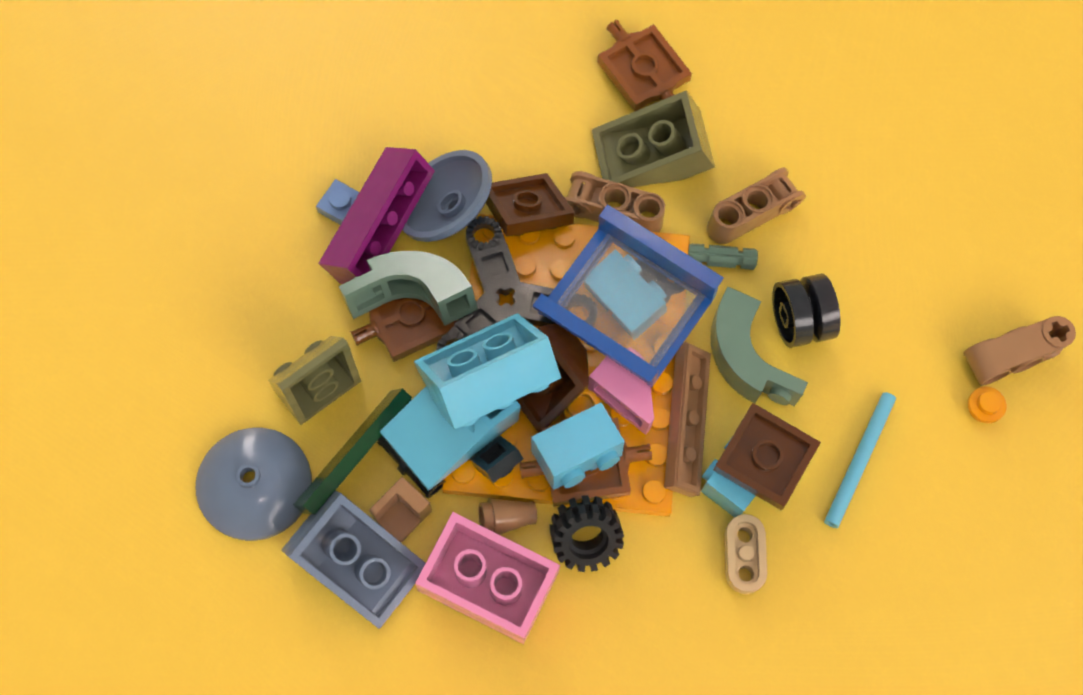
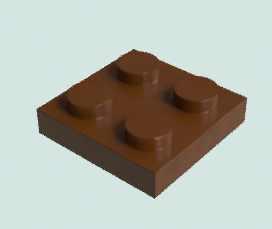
(528, 205)
(767, 456)

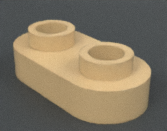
(745, 555)

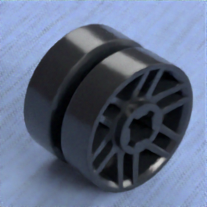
(806, 310)

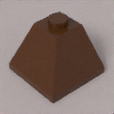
(572, 362)

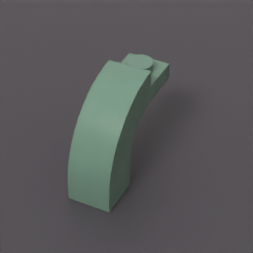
(411, 276)
(738, 359)

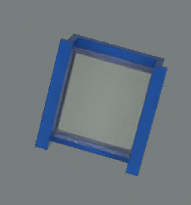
(631, 296)

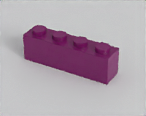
(377, 213)

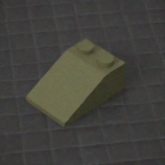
(654, 144)
(316, 378)

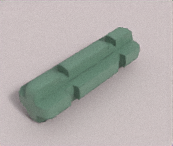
(724, 256)

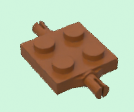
(643, 65)
(403, 327)
(603, 484)

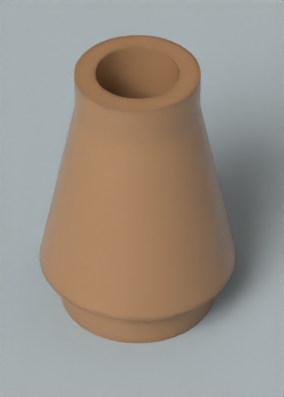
(506, 515)

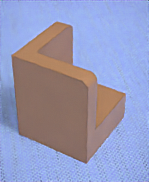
(400, 509)

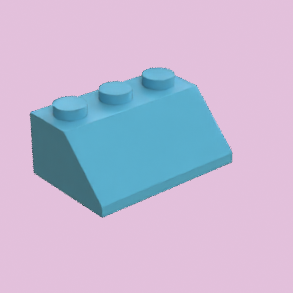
(488, 370)

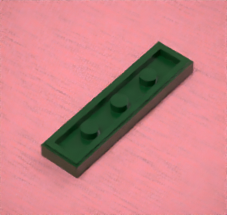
(351, 452)

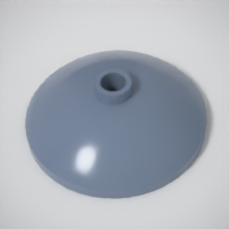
(451, 197)
(266, 503)

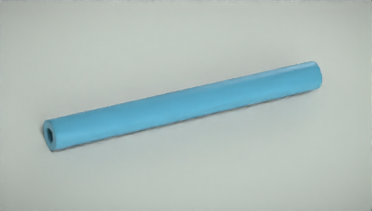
(860, 460)

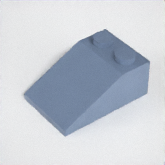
(355, 558)

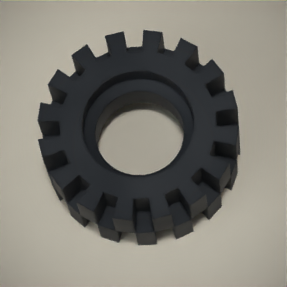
(591, 551)

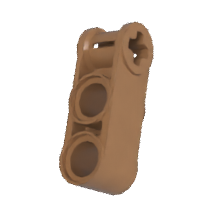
(598, 192)
(773, 196)
(1019, 349)

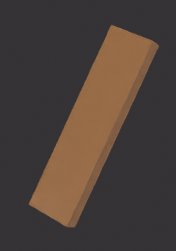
(687, 420)

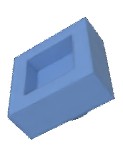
(337, 201)

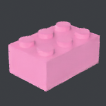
(487, 577)

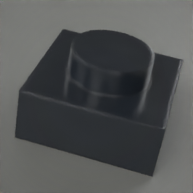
(496, 459)

